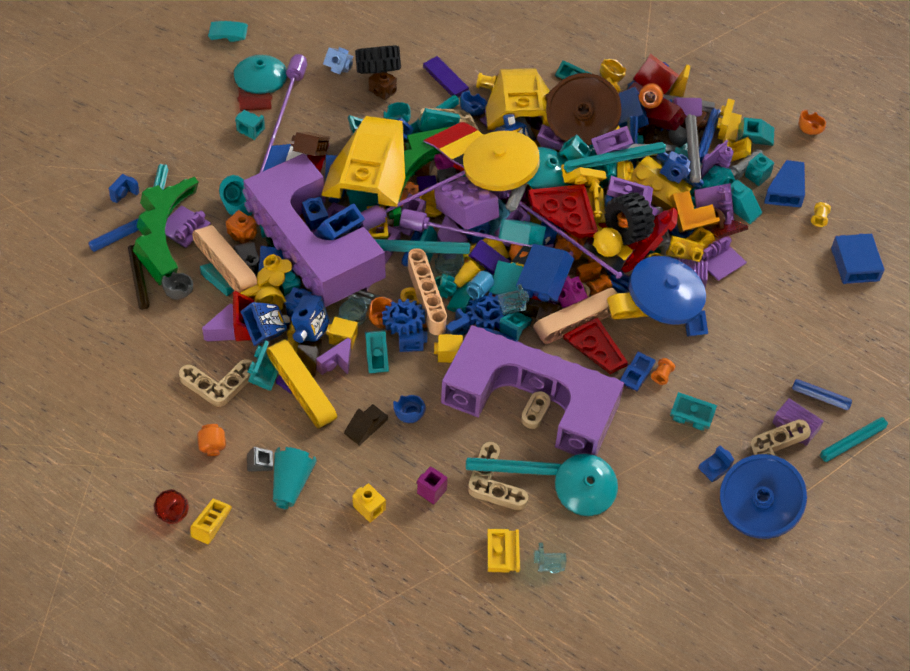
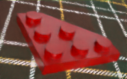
(566, 208)
(663, 222)

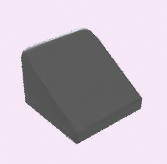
(259, 460)

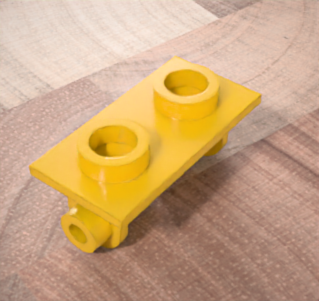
(596, 199)

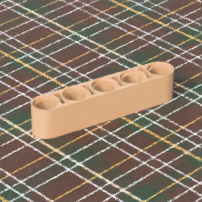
(224, 258)
(427, 291)
(565, 320)

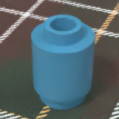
(480, 285)

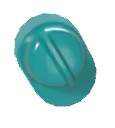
(232, 194)

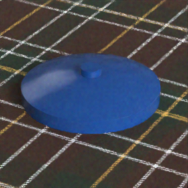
(667, 290)
(763, 496)

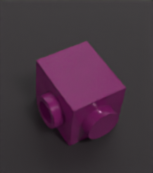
(431, 485)

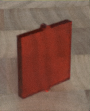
(252, 101)
(729, 229)

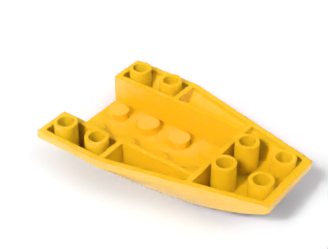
(517, 93)
(370, 162)

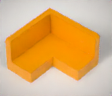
(689, 217)

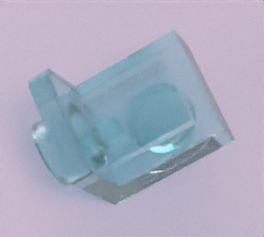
(513, 301)
(549, 562)

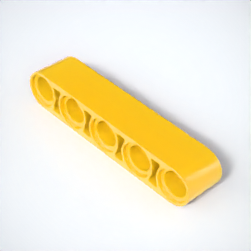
(623, 307)
(301, 383)

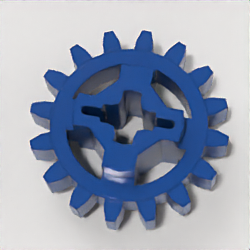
(485, 312)
(403, 317)

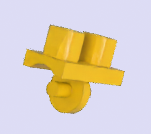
(685, 249)

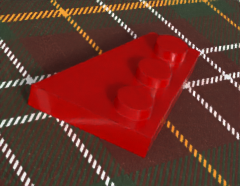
(597, 345)

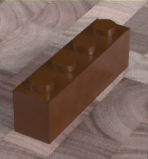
(310, 143)

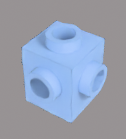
(338, 60)

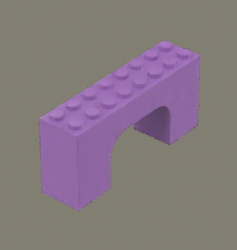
(326, 266)
(493, 361)

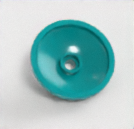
(260, 74)
(549, 170)
(577, 493)

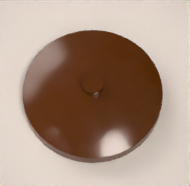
(584, 107)

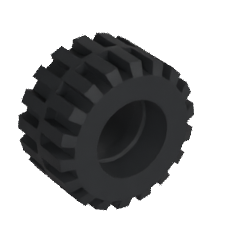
(378, 59)
(638, 215)

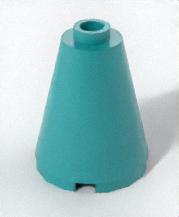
(290, 475)

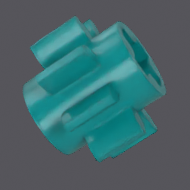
(445, 285)

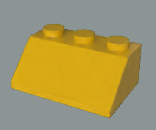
(648, 174)

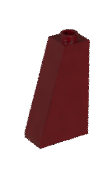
(666, 115)

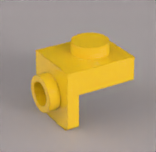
(740, 148)

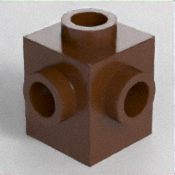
(383, 85)

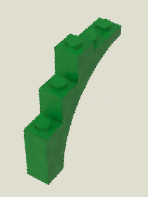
(415, 156)
(152, 245)

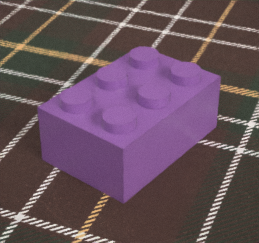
(466, 203)

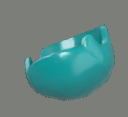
(398, 110)

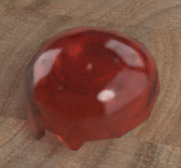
(171, 506)

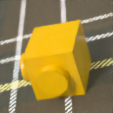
(447, 347)
(369, 502)

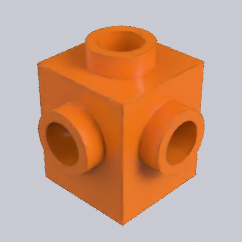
(241, 227)
(564, 244)

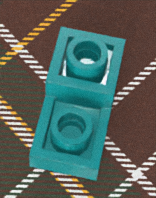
(228, 29)

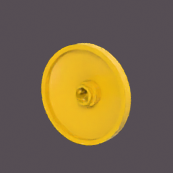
(501, 160)

